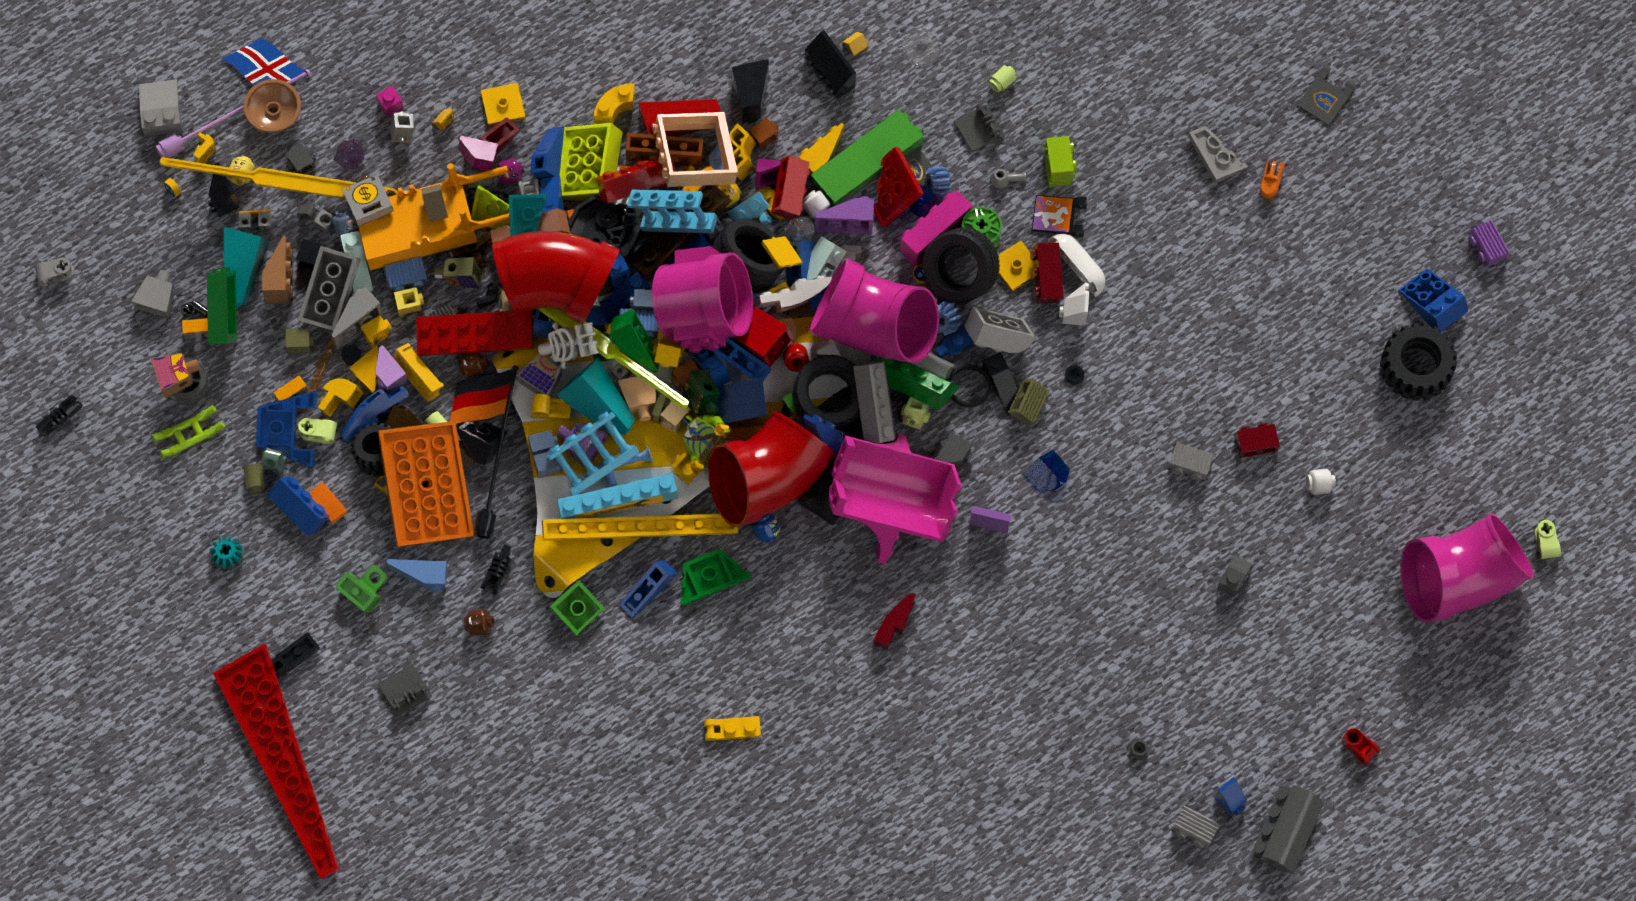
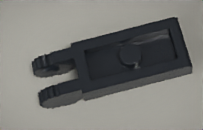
(295, 654)

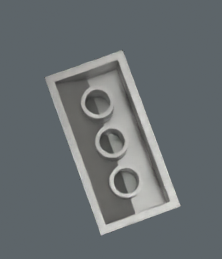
(874, 402)

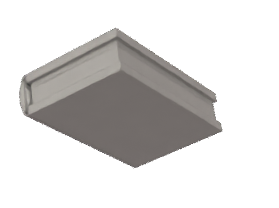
(936, 366)

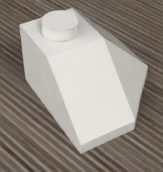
(1076, 307)

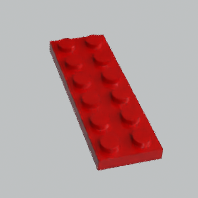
(474, 333)

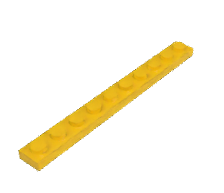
(635, 527)

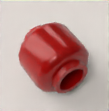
(795, 357)

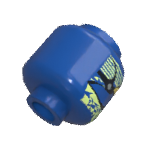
(766, 528)

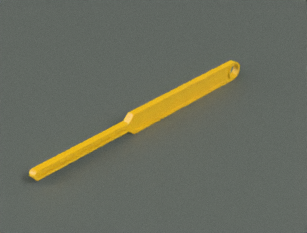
(273, 178)

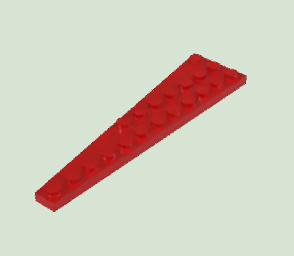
(262, 713)

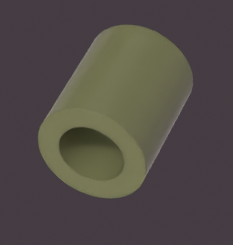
(254, 478)

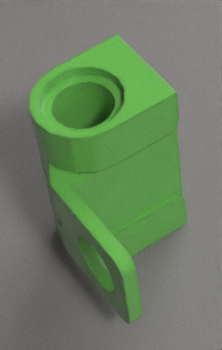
(362, 591)

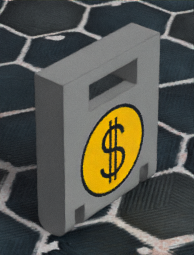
(366, 195)

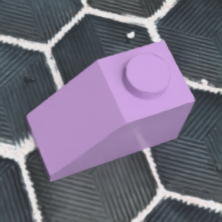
(388, 371)

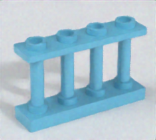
(672, 221)
(593, 472)

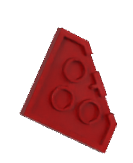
(896, 188)

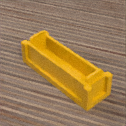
(418, 372)

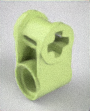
(319, 431)
(1547, 543)

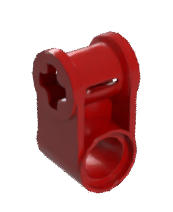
(1361, 746)

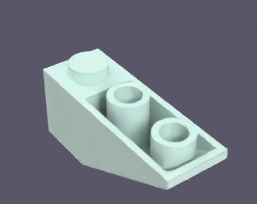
(824, 259)

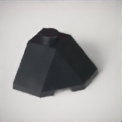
(480, 441)

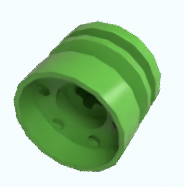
(988, 219)

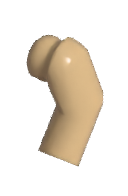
(505, 303)

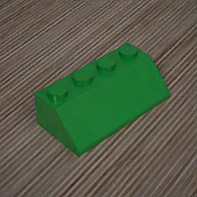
(918, 383)

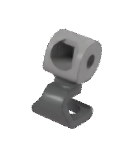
(322, 220)

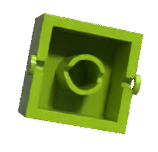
(1059, 161)

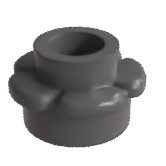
(1139, 744)

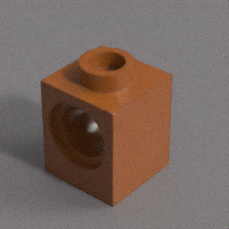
(764, 133)

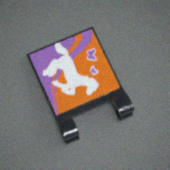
(1057, 215)

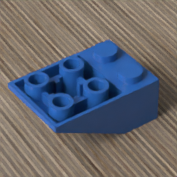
(1434, 300)

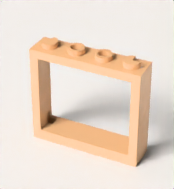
(695, 121)

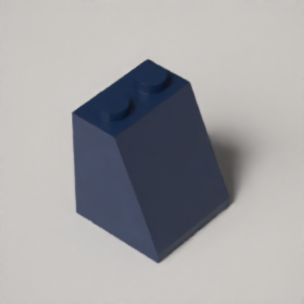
(742, 403)

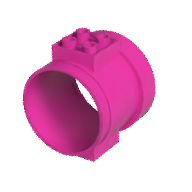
(702, 298)

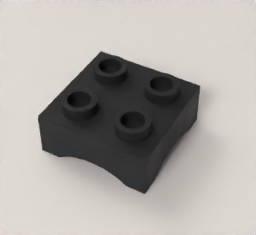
(817, 499)

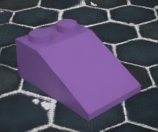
(848, 217)

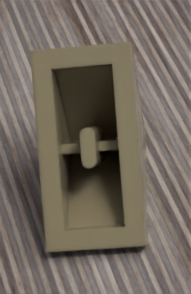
(434, 203)

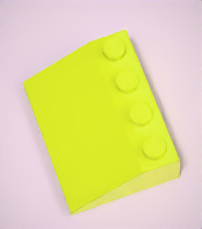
(587, 155)

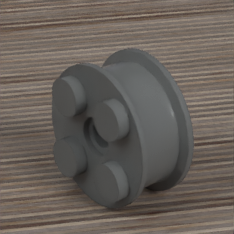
(195, 391)

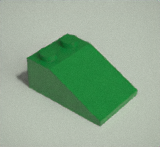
(633, 339)

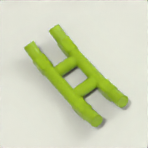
(176, 431)

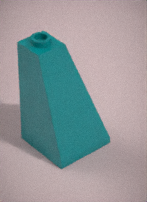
(244, 255)
(594, 393)

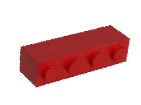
(643, 176)

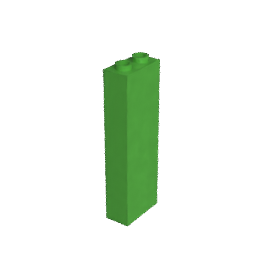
(862, 160)

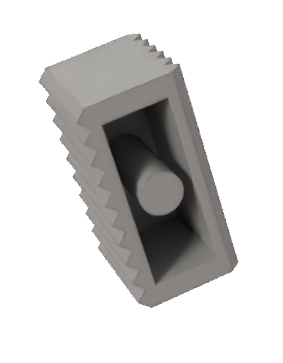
(1190, 461)
(1195, 827)

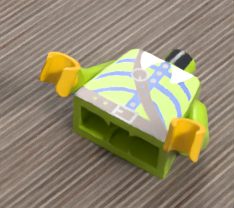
(701, 438)

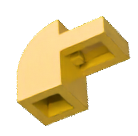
(339, 391)

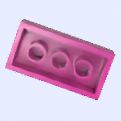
(939, 220)

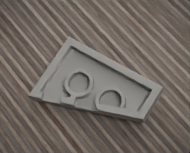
(1215, 157)

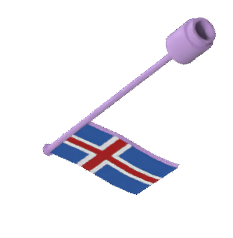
(256, 63)

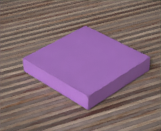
(990, 519)

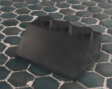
(830, 65)

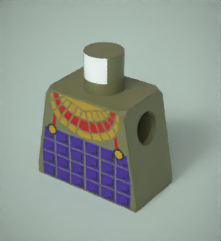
(460, 272)

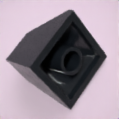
(222, 195)

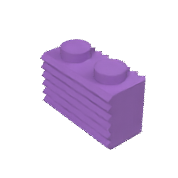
(1488, 243)

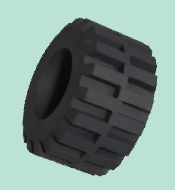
(362, 446)

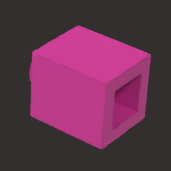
(389, 101)

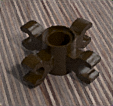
(484, 240)

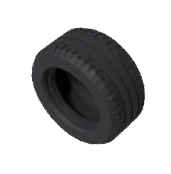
(748, 236)
(935, 270)
(821, 366)

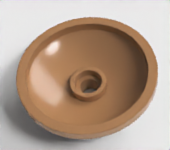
(272, 95)

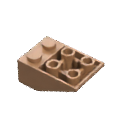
(278, 275)

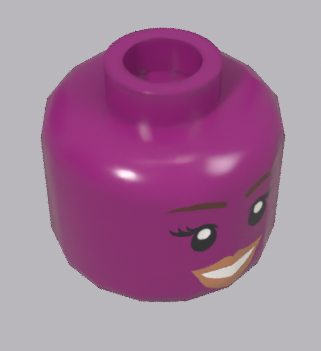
(515, 172)

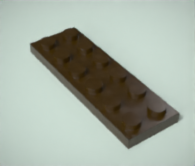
(662, 245)

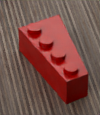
(650, 110)

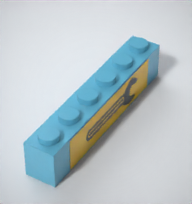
(619, 498)

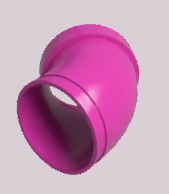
(877, 315)
(1462, 569)

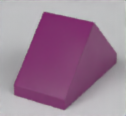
(766, 172)

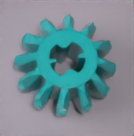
(218, 552)

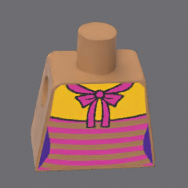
(174, 372)

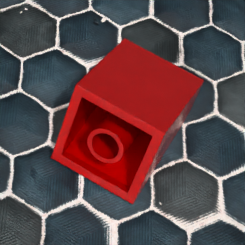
(765, 337)

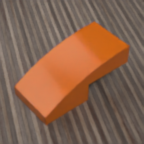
(322, 495)

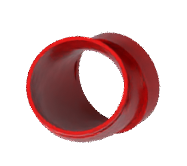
(553, 271)
(765, 470)

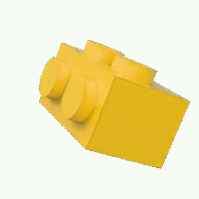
(668, 353)

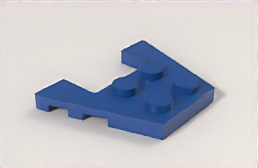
(278, 427)

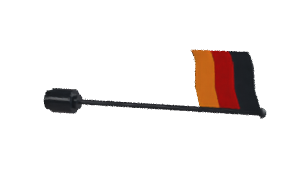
(482, 400)

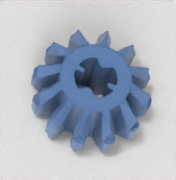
(938, 181)
(948, 318)

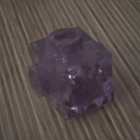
(350, 154)

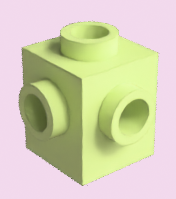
(915, 413)

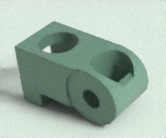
(273, 462)

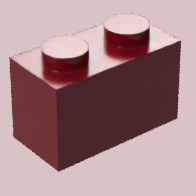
(1257, 440)

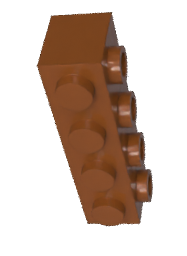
(681, 149)

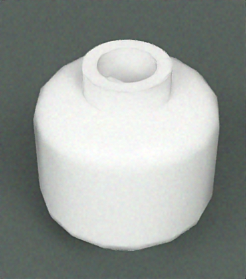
(815, 203)
(1320, 481)

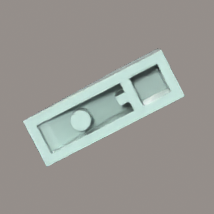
(353, 246)

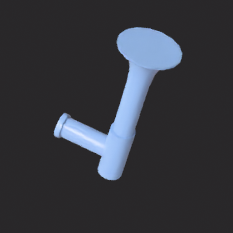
(643, 456)

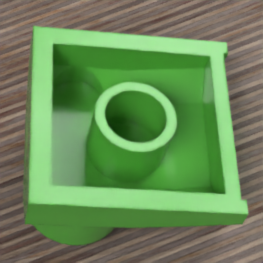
(576, 607)

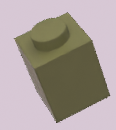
(299, 341)

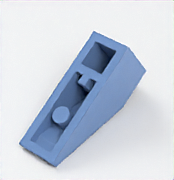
(427, 574)

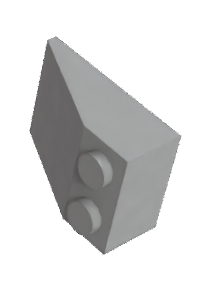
(160, 108)
(359, 310)

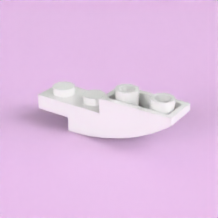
(801, 293)

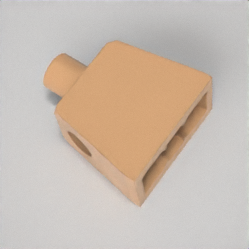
(638, 396)

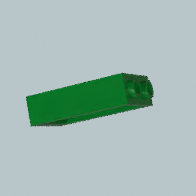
(221, 306)

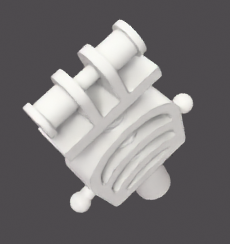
(565, 344)

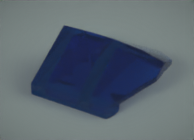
(1048, 472)

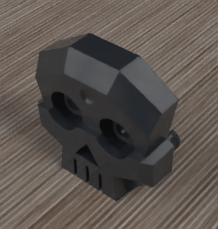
(620, 231)

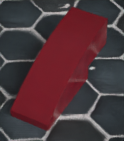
(501, 134)
(894, 622)

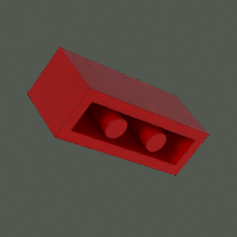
(790, 187)

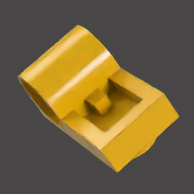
(549, 408)

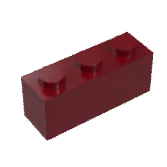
(1047, 273)

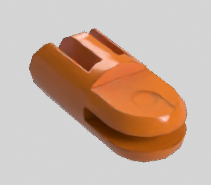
(1270, 182)

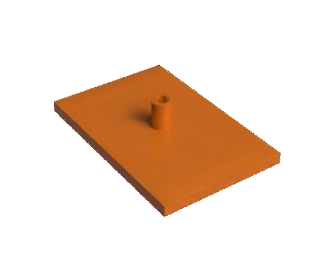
(432, 458)

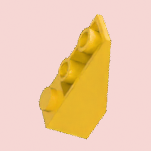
(822, 149)

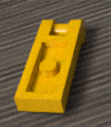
(732, 728)

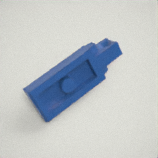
(955, 343)

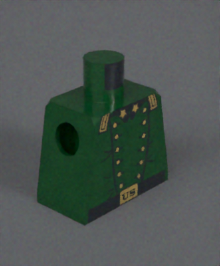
(701, 393)

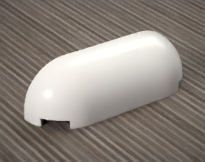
(1080, 262)

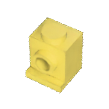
(404, 296)

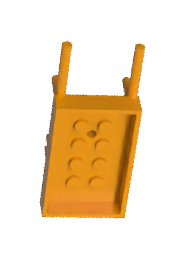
(407, 229)

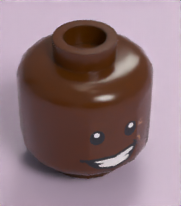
(473, 364)
(478, 622)

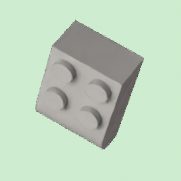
(998, 331)

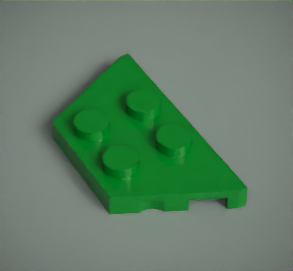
(709, 576)

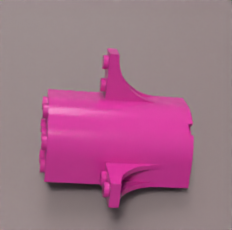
(893, 491)

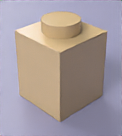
(672, 416)

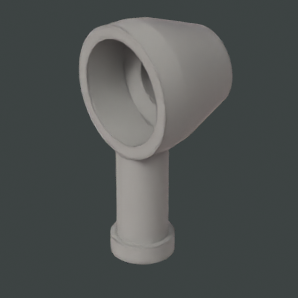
(1004, 181)

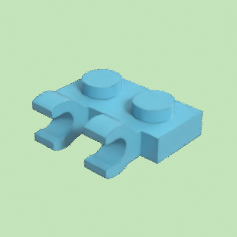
(752, 207)

